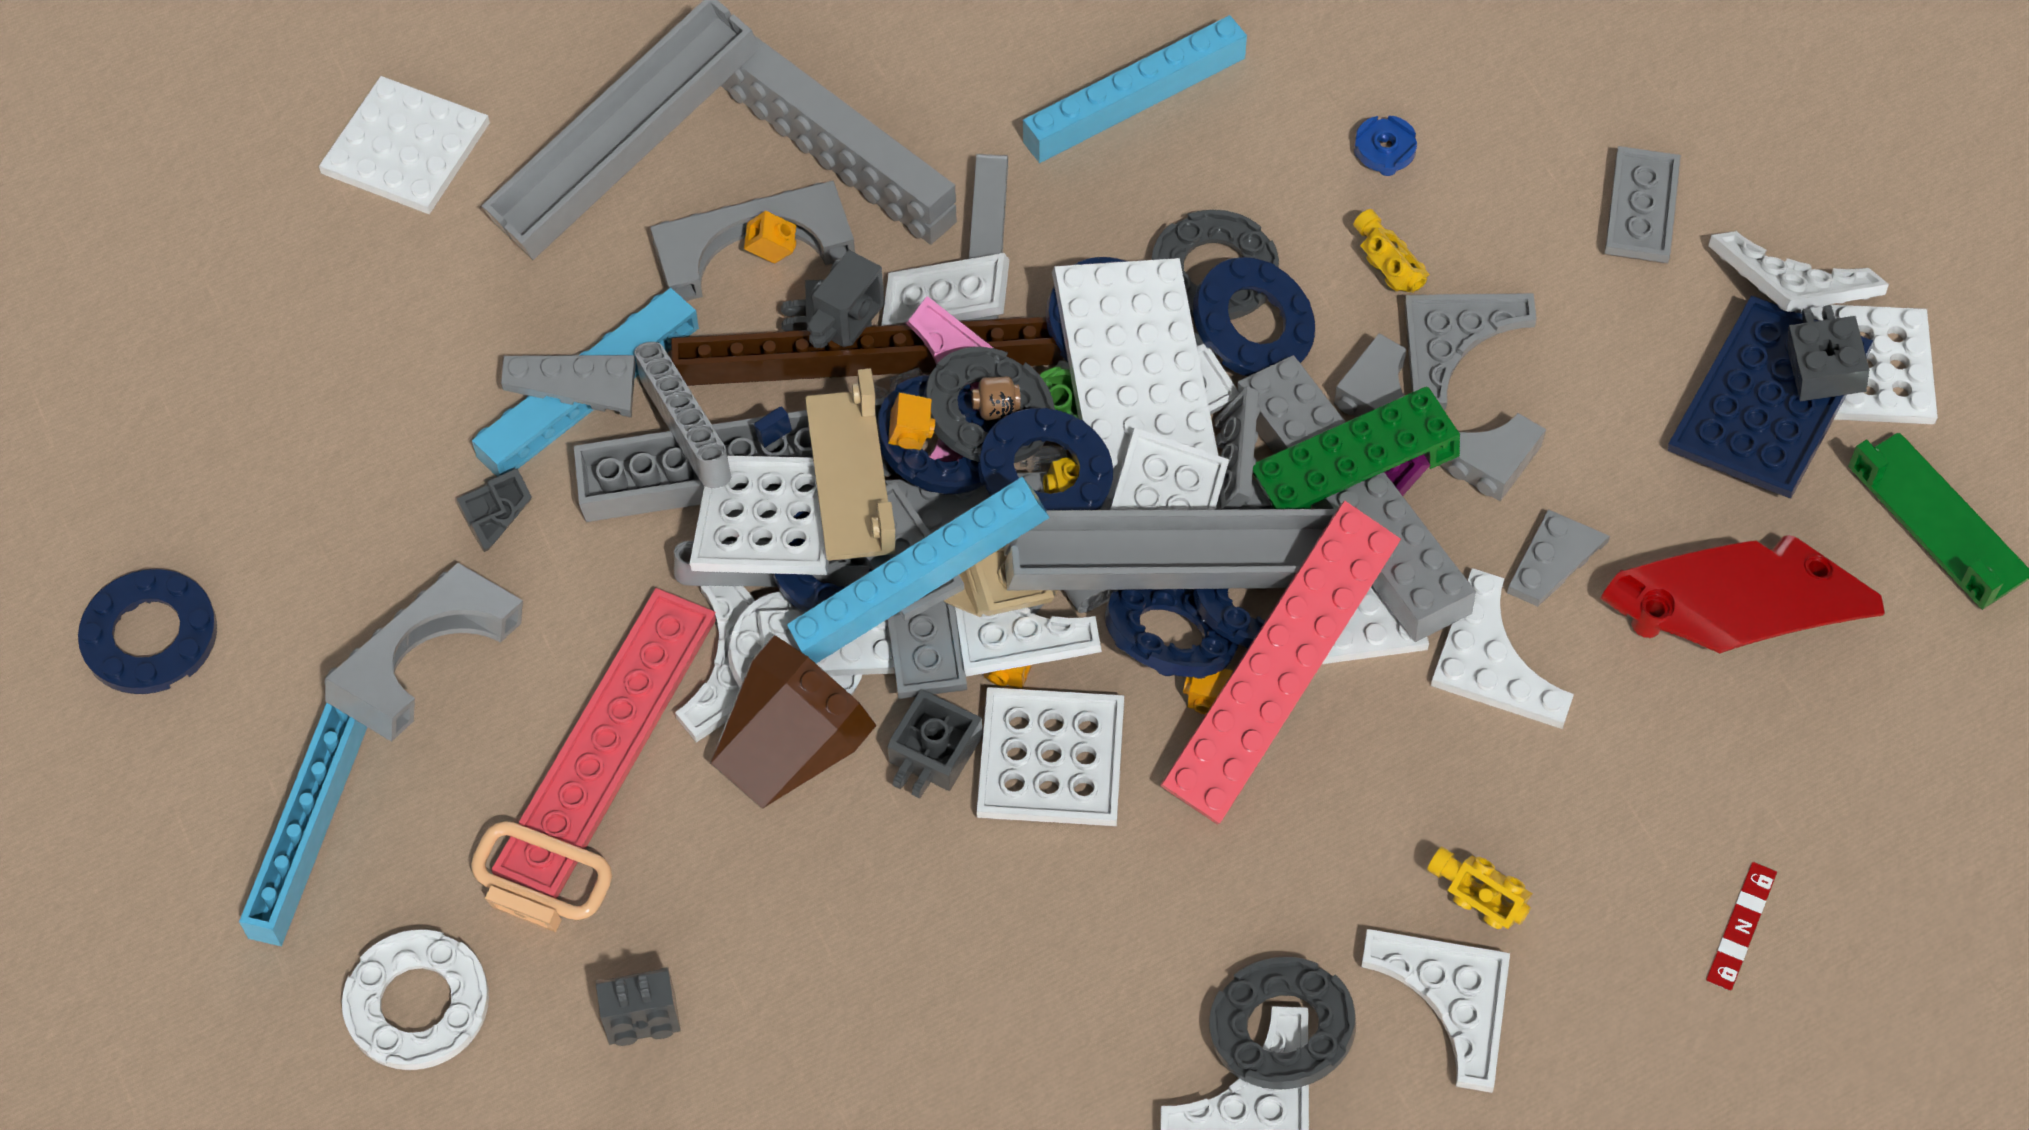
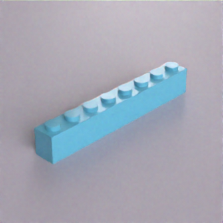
(1134, 89)
(539, 421)
(918, 570)
(302, 827)

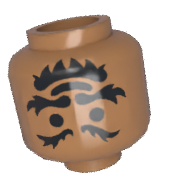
(996, 397)

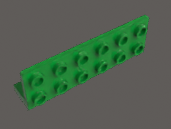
(1359, 451)
(1939, 519)

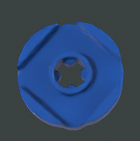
(1385, 159)

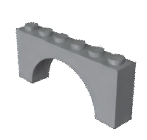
(690, 243)
(1486, 459)
(454, 604)

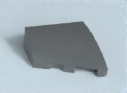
(494, 507)

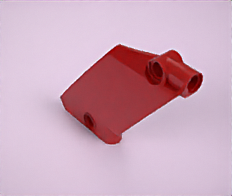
(1740, 594)

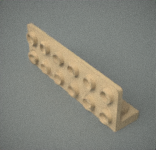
(850, 472)

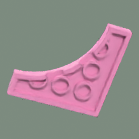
(942, 336)

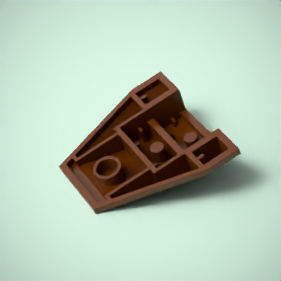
(787, 725)

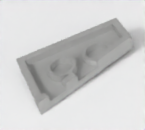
(1554, 555)

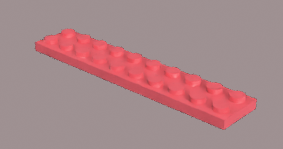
(1280, 663)
(607, 740)

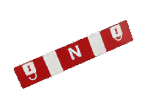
(1741, 926)

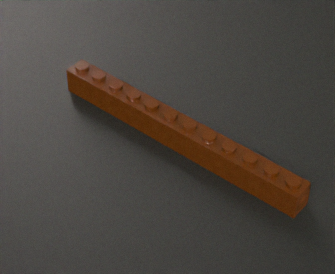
(881, 348)

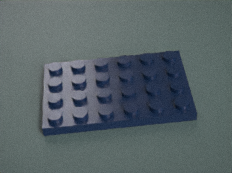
(1750, 410)

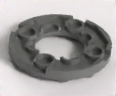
(1223, 228)
(968, 367)
(1282, 978)

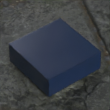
(773, 426)

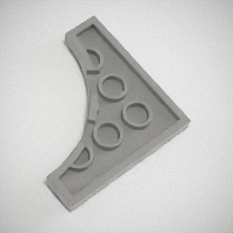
(1450, 325)

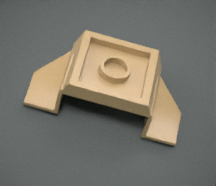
(987, 591)

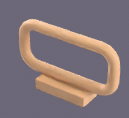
(528, 903)

